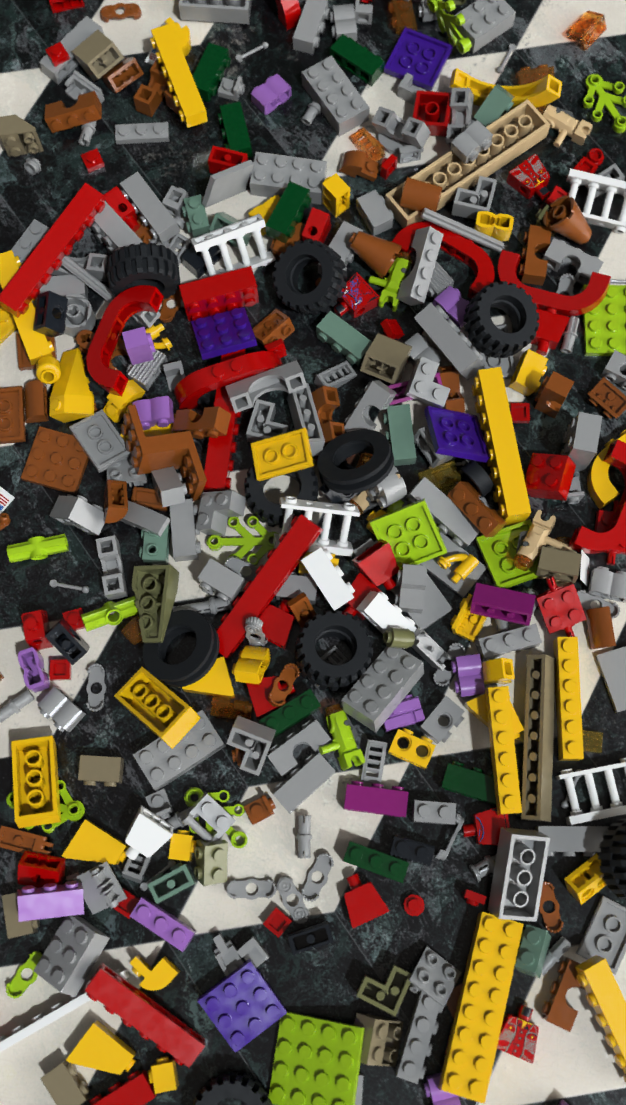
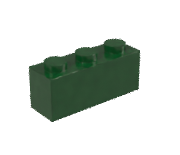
(357, 60)
(211, 70)
(234, 128)
(288, 212)
(292, 713)
(469, 782)
(376, 862)

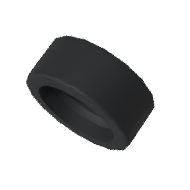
(477, 477)

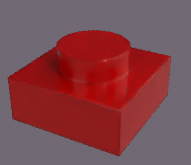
(57, 54)
(92, 160)
(388, 166)
(586, 166)
(556, 193)
(392, 328)
(278, 347)
(520, 412)
(74, 618)
(60, 670)
(474, 898)
(127, 906)
(277, 922)

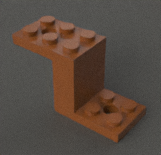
(163, 452)

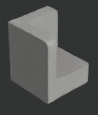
(363, 13)
(406, 90)
(174, 374)
(254, 951)

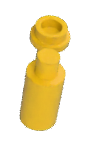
(154, 331)
(467, 565)

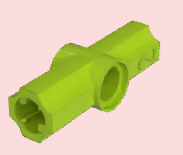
(37, 548)
(101, 617)

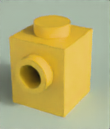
(182, 846)
(164, 1075)

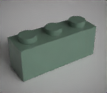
(343, 338)
(400, 434)

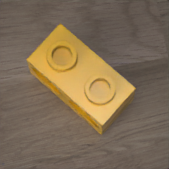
(335, 195)
(409, 754)
(585, 880)

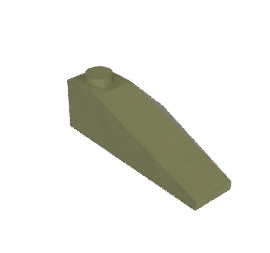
(155, 595)

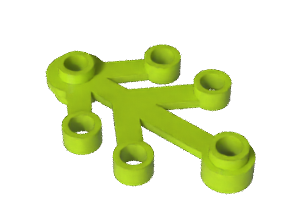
(446, 23)
(605, 99)
(248, 540)
(65, 809)
(230, 809)

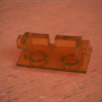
(224, 708)

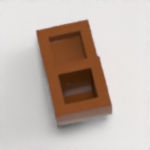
(356, 163)

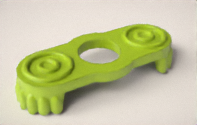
(18, 984)

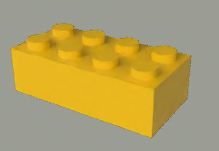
(157, 707)
(35, 782)

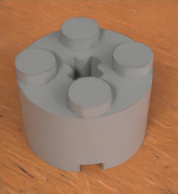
(79, 315)
(389, 490)

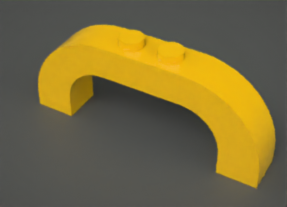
(598, 481)

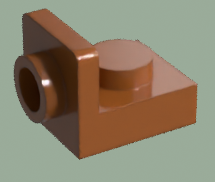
(260, 809)

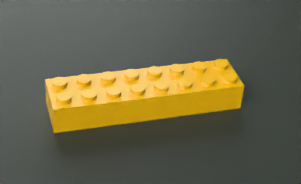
(501, 445)
(481, 1007)

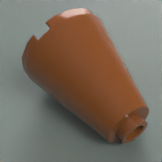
(568, 220)
(374, 251)

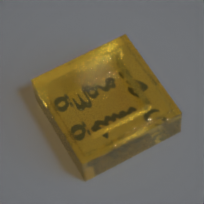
(592, 741)

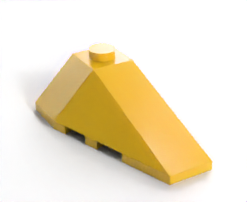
(71, 393)

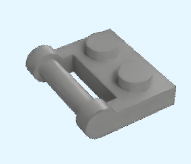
(213, 814)

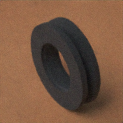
(359, 478)
(193, 667)

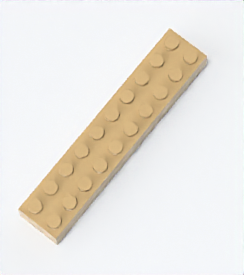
(511, 137)

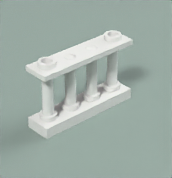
(610, 186)
(234, 231)
(339, 547)
(596, 811)

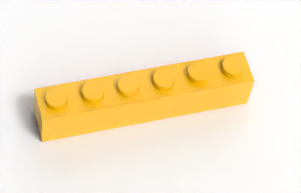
(179, 76)
(34, 342)
(568, 699)
(503, 750)
(608, 1003)

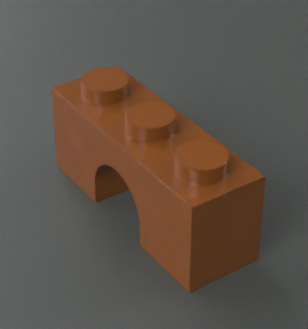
(149, 97)
(84, 111)
(534, 269)
(553, 394)
(326, 401)
(211, 424)
(468, 501)
(557, 1010)

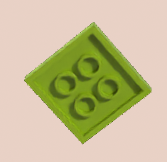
(410, 533)
(500, 553)

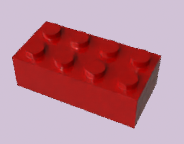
(219, 293)

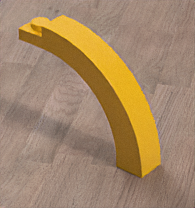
(538, 92)

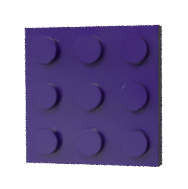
(418, 56)
(223, 333)
(456, 434)
(242, 1005)

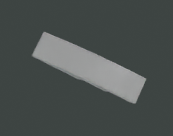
(145, 519)

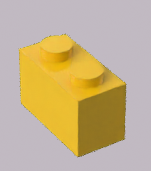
(528, 373)

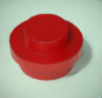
(596, 156)
(414, 905)

